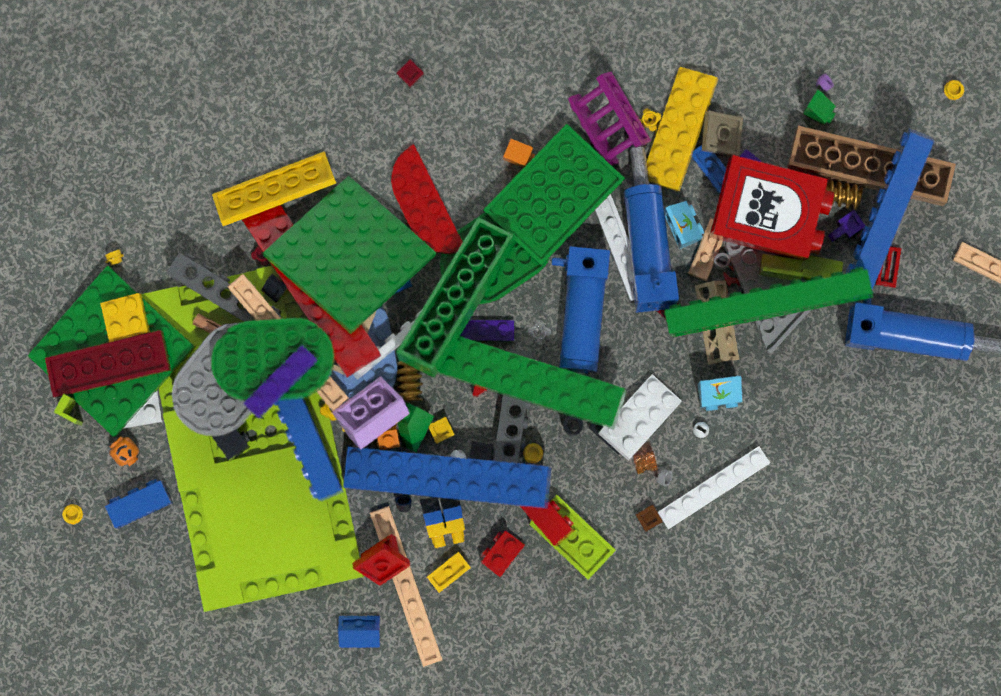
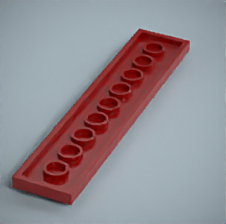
(350, 350)

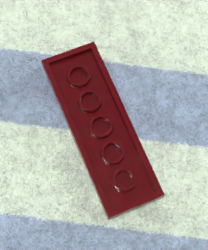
(107, 364)

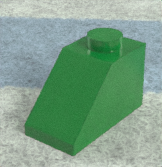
(820, 109)
(414, 427)

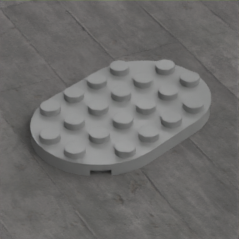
(200, 399)

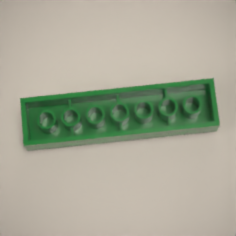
(456, 297)

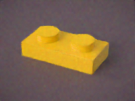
(448, 572)

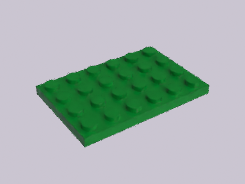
(554, 194)

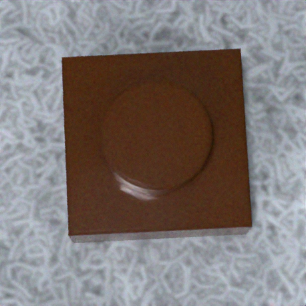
(649, 518)

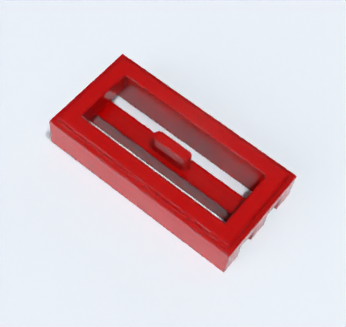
(887, 271)

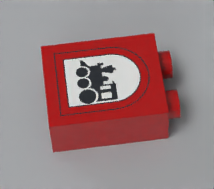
(771, 208)

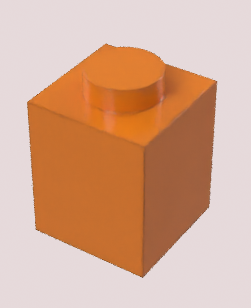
(518, 153)
(389, 438)

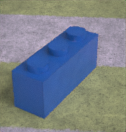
(138, 503)

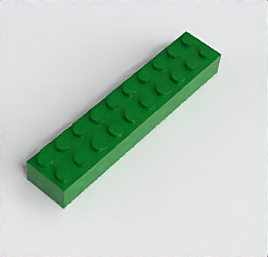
(769, 303)
(534, 382)

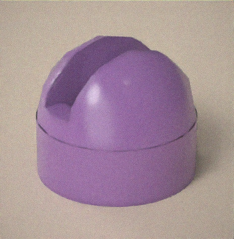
(825, 82)

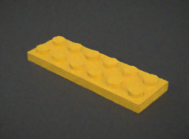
(680, 128)
(273, 189)

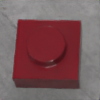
(410, 73)

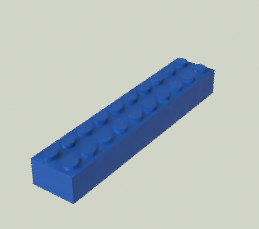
(447, 477)

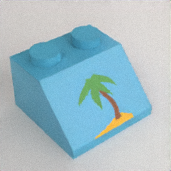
(683, 224)
(720, 392)

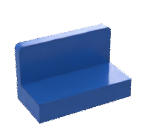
(359, 631)

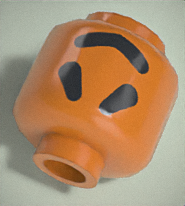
(124, 451)

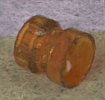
(645, 462)

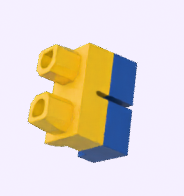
(454, 526)

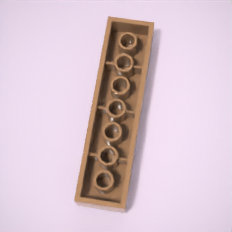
(863, 164)

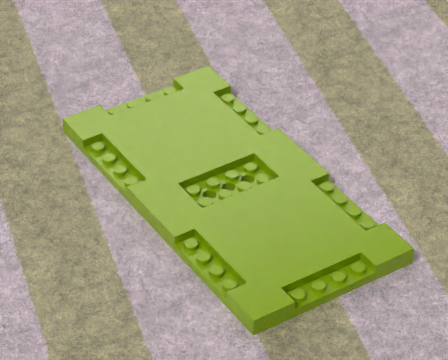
(253, 516)

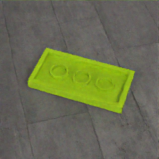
(583, 547)

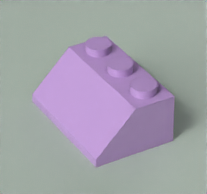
(371, 412)

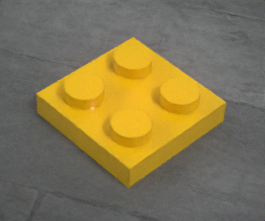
(125, 317)

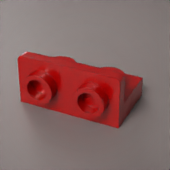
(502, 553)

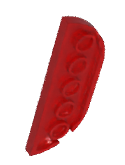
(423, 204)

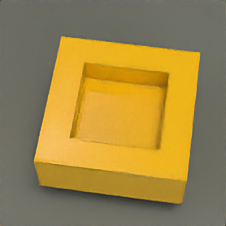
(441, 430)

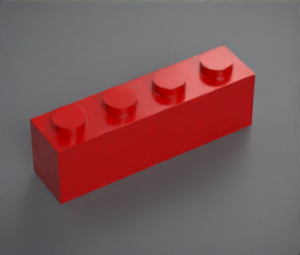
(551, 522)

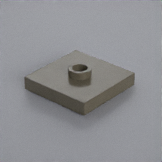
(722, 133)

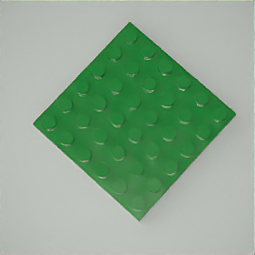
(349, 254)
(85, 327)

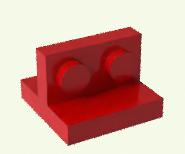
(382, 561)

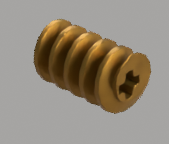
(845, 194)
(409, 382)

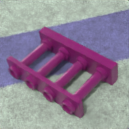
(624, 111)

